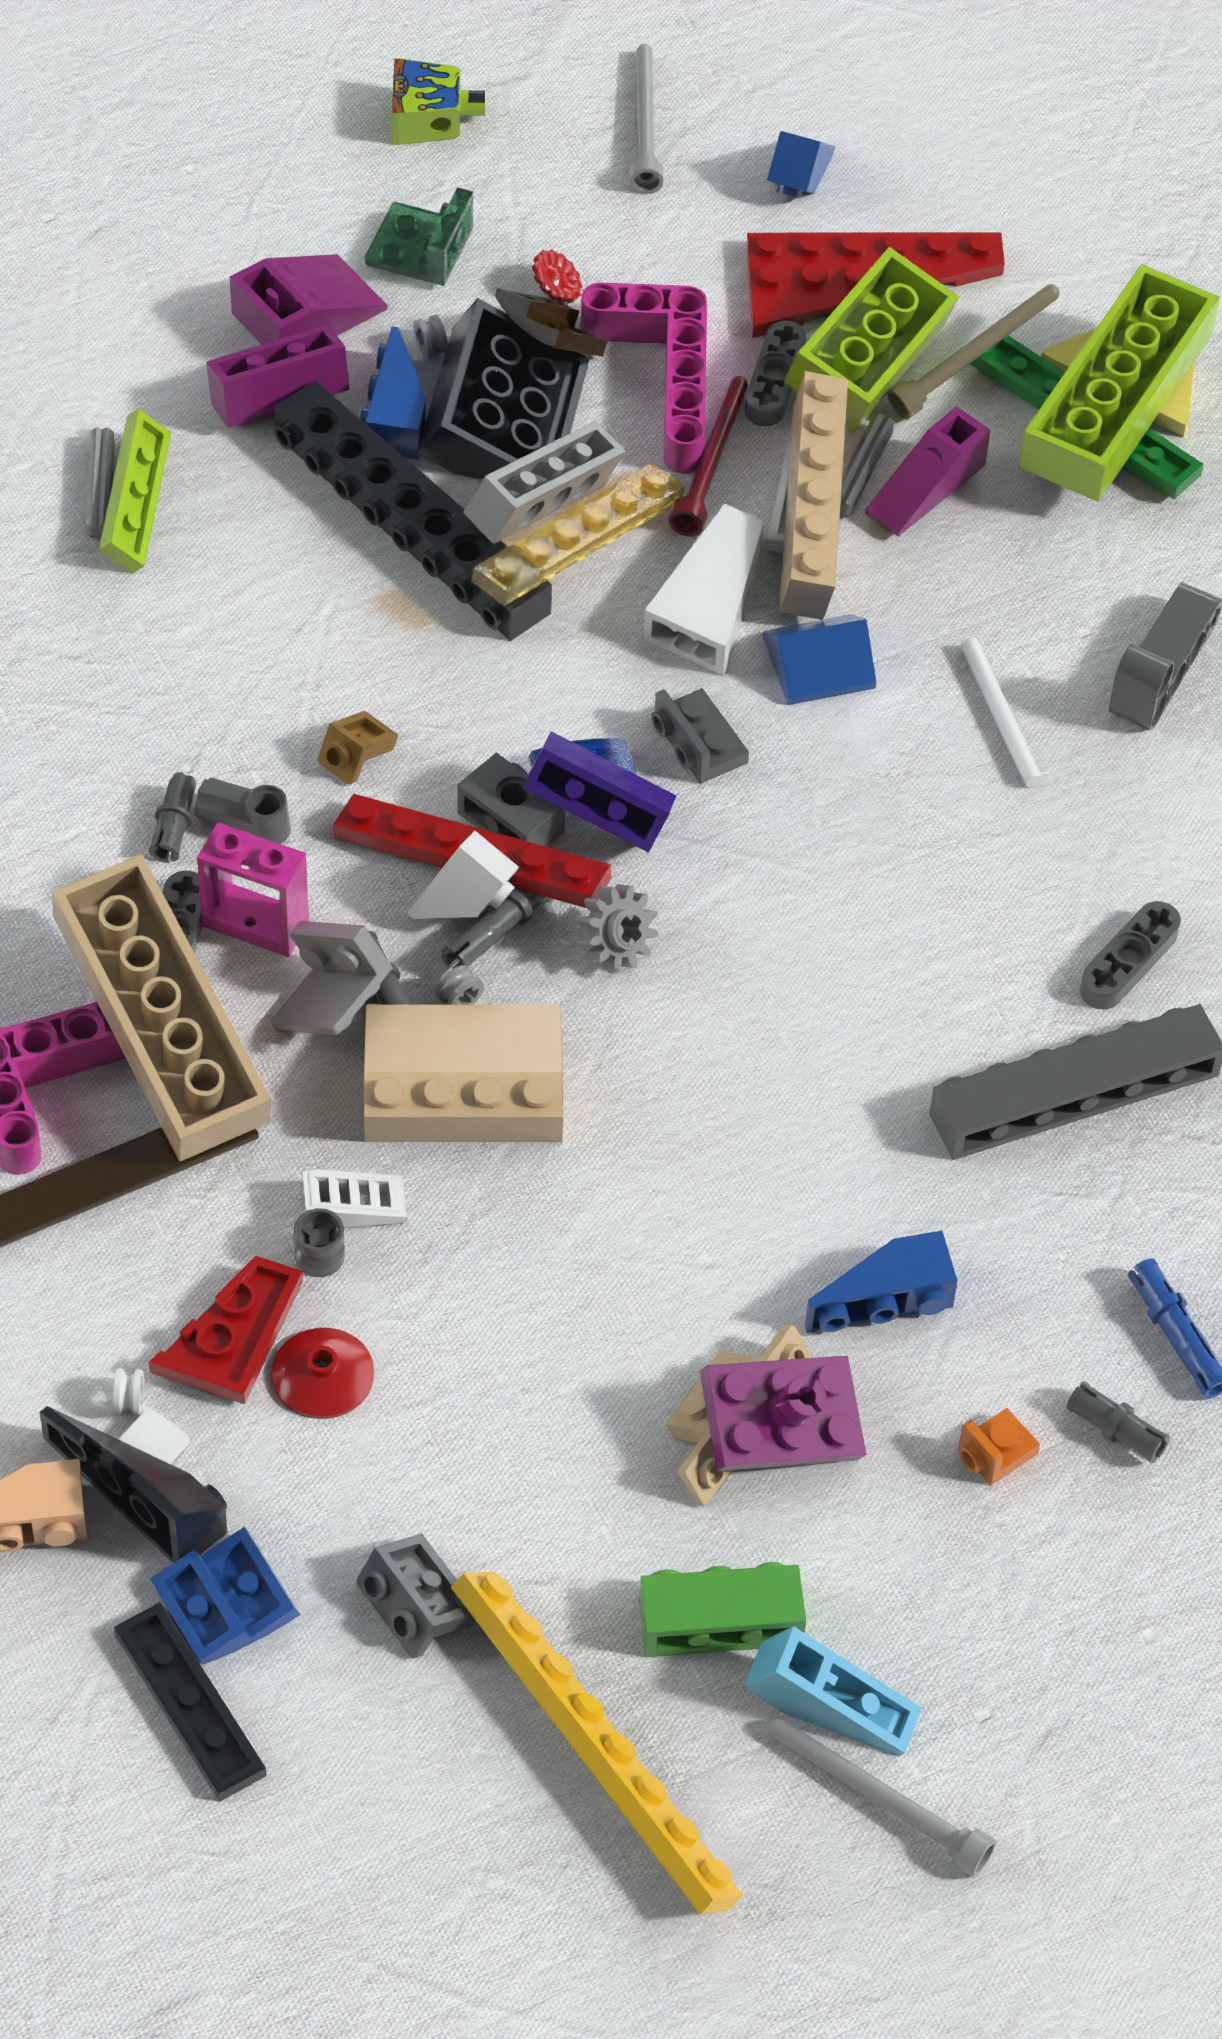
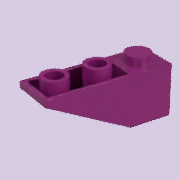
(932, 471)

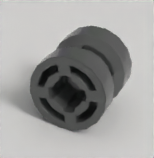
(319, 1242)

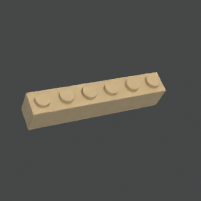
(813, 496)

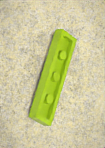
(135, 491)

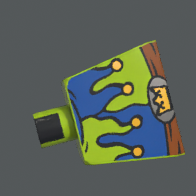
(430, 102)

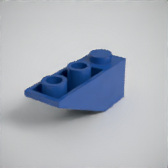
(396, 398)
(895, 1281)

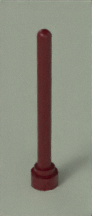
(690, 511)

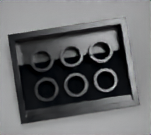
(498, 395)

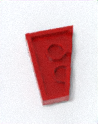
(235, 1334)

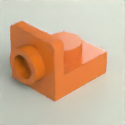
(996, 1446)

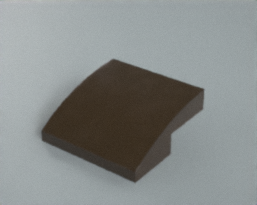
(549, 322)

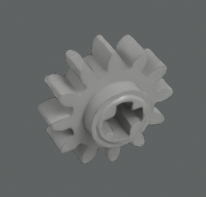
(617, 927)

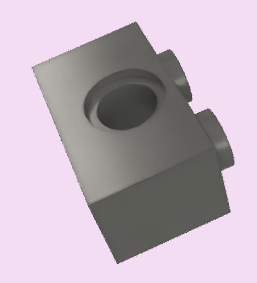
(497, 803)

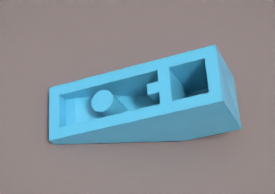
(830, 1692)

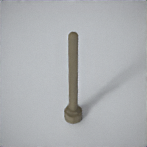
(909, 396)

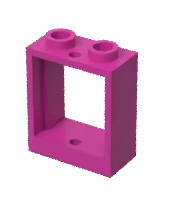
(229, 906)

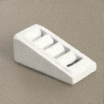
(339, 1183)

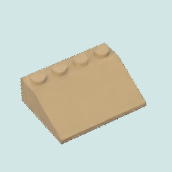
(463, 1073)

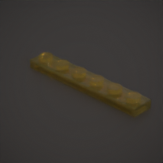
(577, 534)

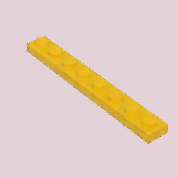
(602, 1749)

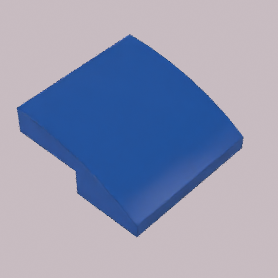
(225, 1597)

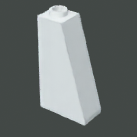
(708, 591)

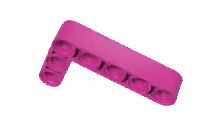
(670, 317)
(61, 1056)

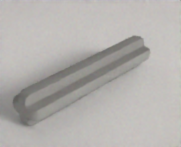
(99, 479)

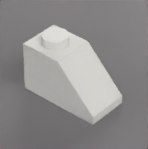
(467, 882)

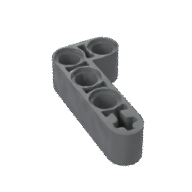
(1155, 670)

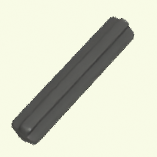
(864, 461)

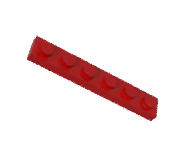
(436, 839)

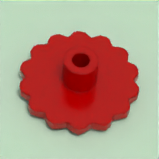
(557, 276)

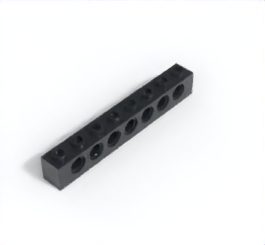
(401, 503)

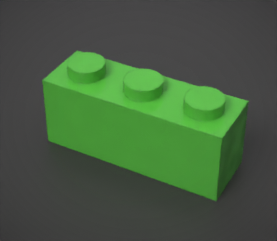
(719, 1608)

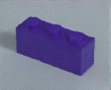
(599, 791)

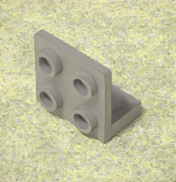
(343, 976)

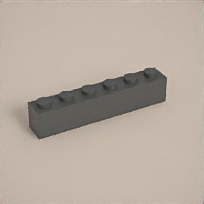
(1076, 1081)

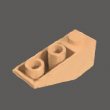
(42, 1506)

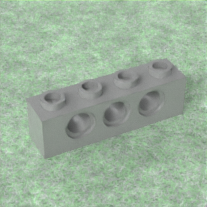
(544, 481)

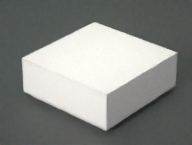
(156, 1436)

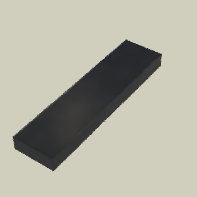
(190, 1702)

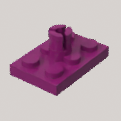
(782, 1413)

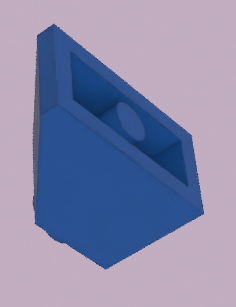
(799, 164)

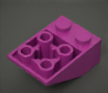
(301, 294)

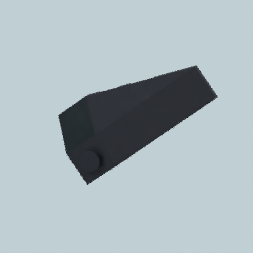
(150, 1493)

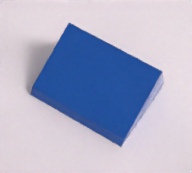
(822, 658)

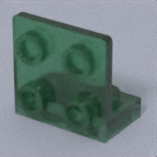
(423, 241)

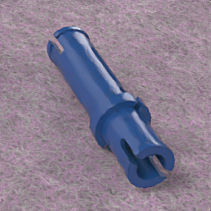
(1170, 1313)

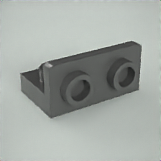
(698, 734)
(413, 1593)

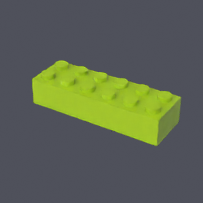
(1119, 382)

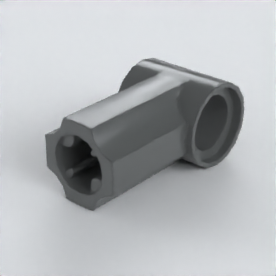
(255, 810)

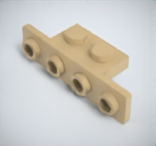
(691, 1419)

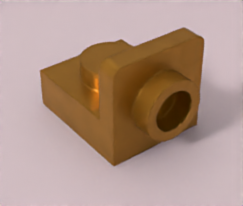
(353, 742)

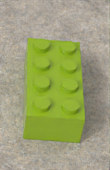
(876, 333)

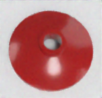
(326, 1390)

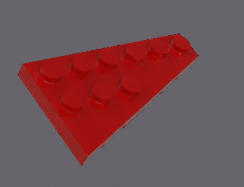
(813, 272)

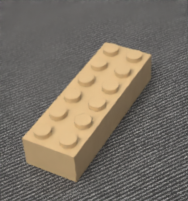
(161, 1007)

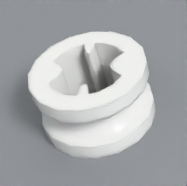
(128, 1392)

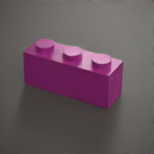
(258, 378)

